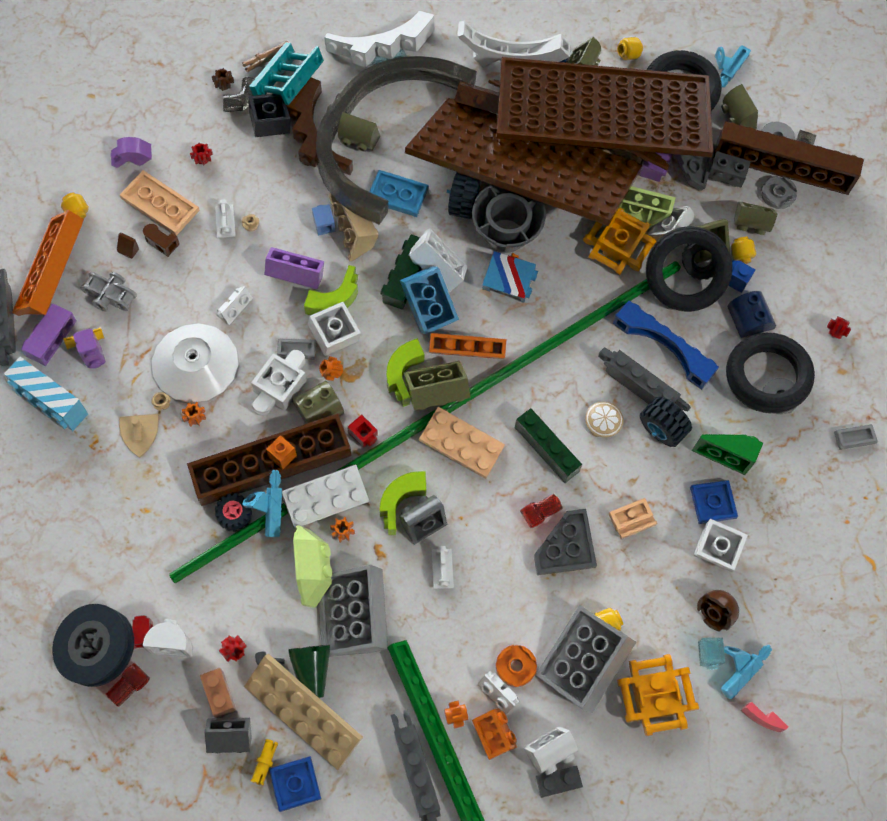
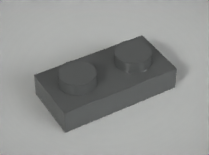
(559, 781)

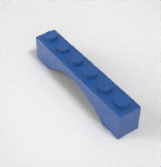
(637, 322)

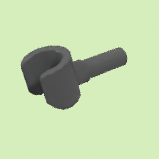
(259, 656)

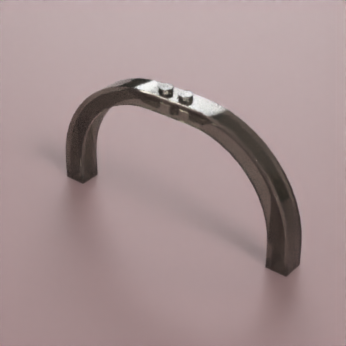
(386, 72)

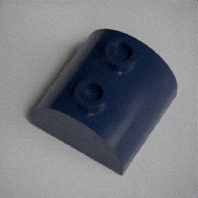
(751, 314)

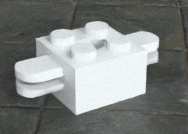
(278, 382)

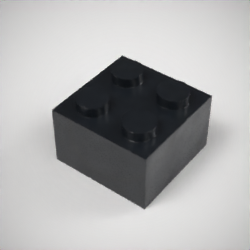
(269, 115)

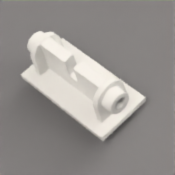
(225, 219)
(237, 303)
(442, 568)
(504, 699)

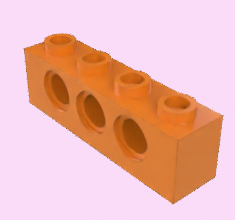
(467, 346)

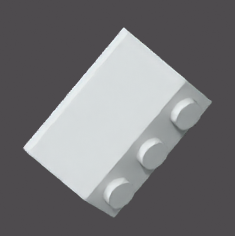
(434, 252)

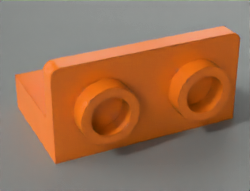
(495, 733)

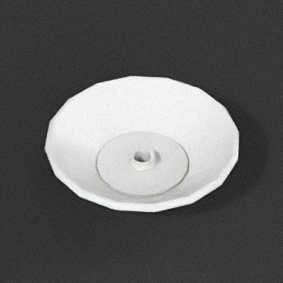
(199, 377)

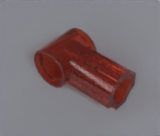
(537, 512)
(132, 680)

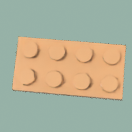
(159, 202)
(461, 442)

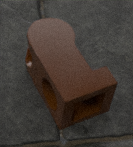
(159, 240)

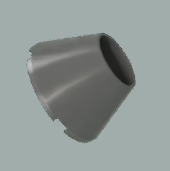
(501, 204)

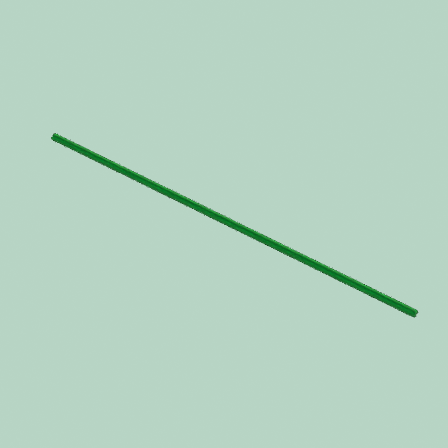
(419, 425)

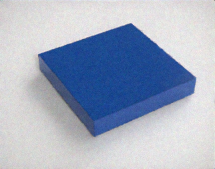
(713, 501)
(295, 784)

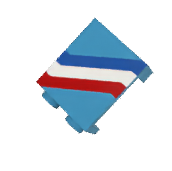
(510, 276)

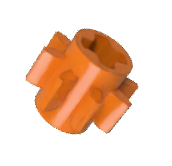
(331, 368)
(190, 410)
(338, 526)
(456, 714)

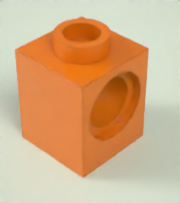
(281, 452)

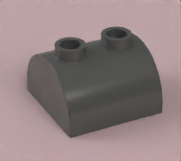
(423, 518)

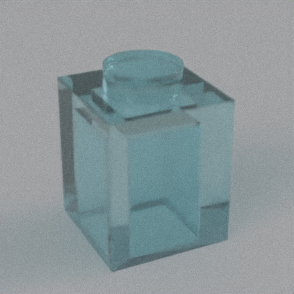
(711, 652)

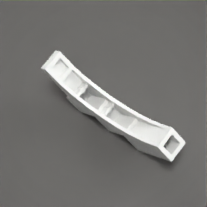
(386, 45)
(490, 49)

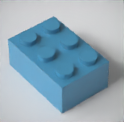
(429, 299)

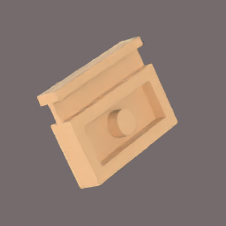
(632, 518)

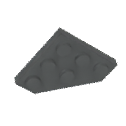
(696, 169)
(567, 546)

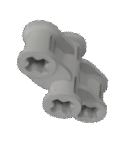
(108, 291)

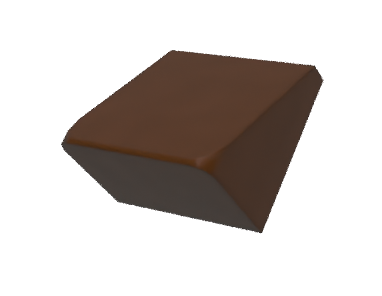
(127, 245)

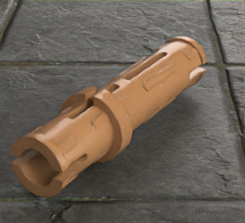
(261, 59)

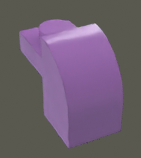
(131, 150)

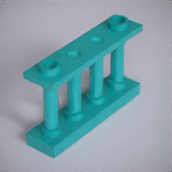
(283, 62)

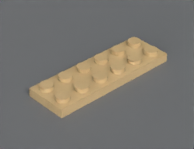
(303, 711)

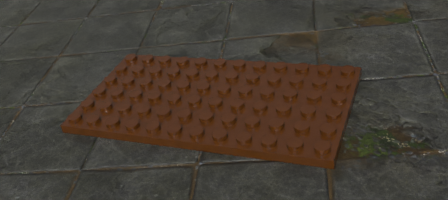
(605, 107)
(559, 175)

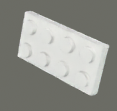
(325, 496)

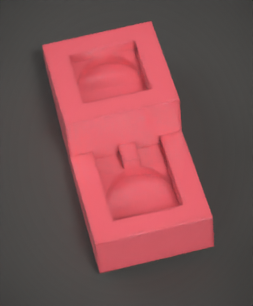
(769, 721)

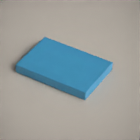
(402, 193)

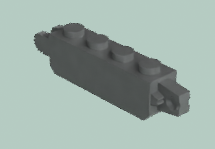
(7, 330)
(638, 379)
(416, 769)

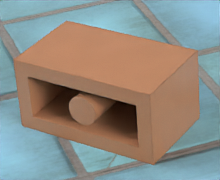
(218, 693)

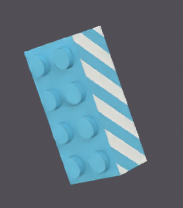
(45, 394)

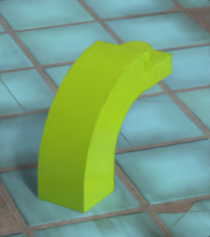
(345, 293)
(400, 361)
(403, 487)

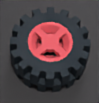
(229, 506)

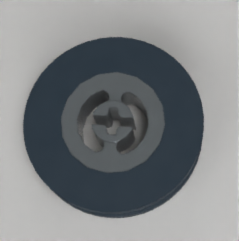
(73, 651)

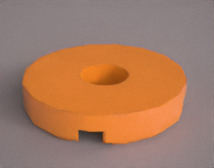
(512, 677)

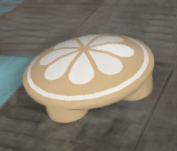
(604, 419)

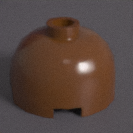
(719, 609)

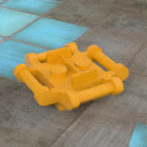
(620, 242)
(657, 695)

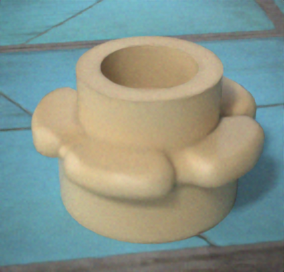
(250, 226)
(157, 398)

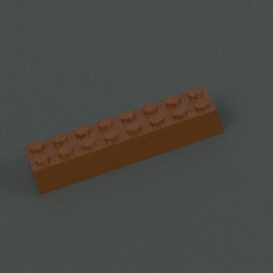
(791, 158)
(250, 467)

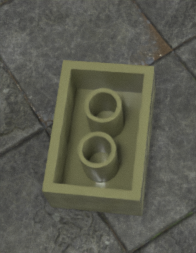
(437, 385)

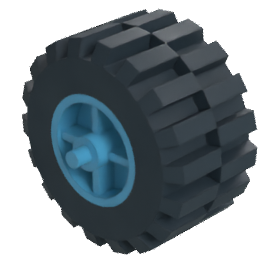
(463, 195)
(666, 421)

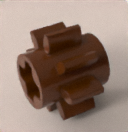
(223, 79)

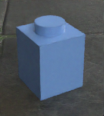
(323, 219)

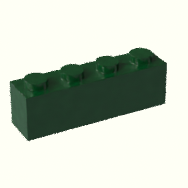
(393, 292)
(548, 445)

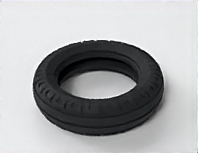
(692, 63)
(707, 296)
(782, 346)

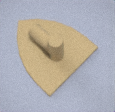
(139, 432)

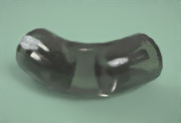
(239, 101)

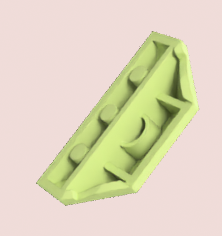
(648, 205)
(311, 566)

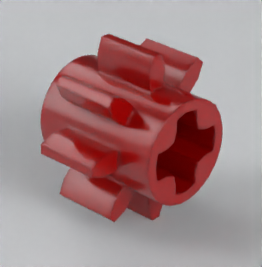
(201, 153)
(839, 327)
(232, 648)

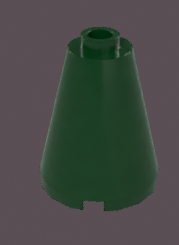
(311, 666)

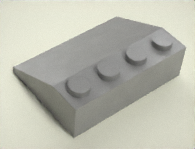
(354, 612)
(585, 659)

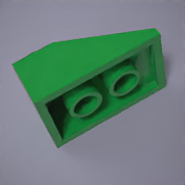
(731, 451)

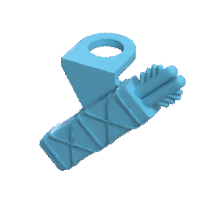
(730, 65)
(270, 504)
(746, 668)

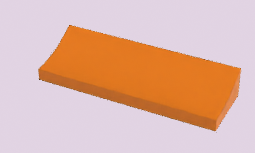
(48, 264)

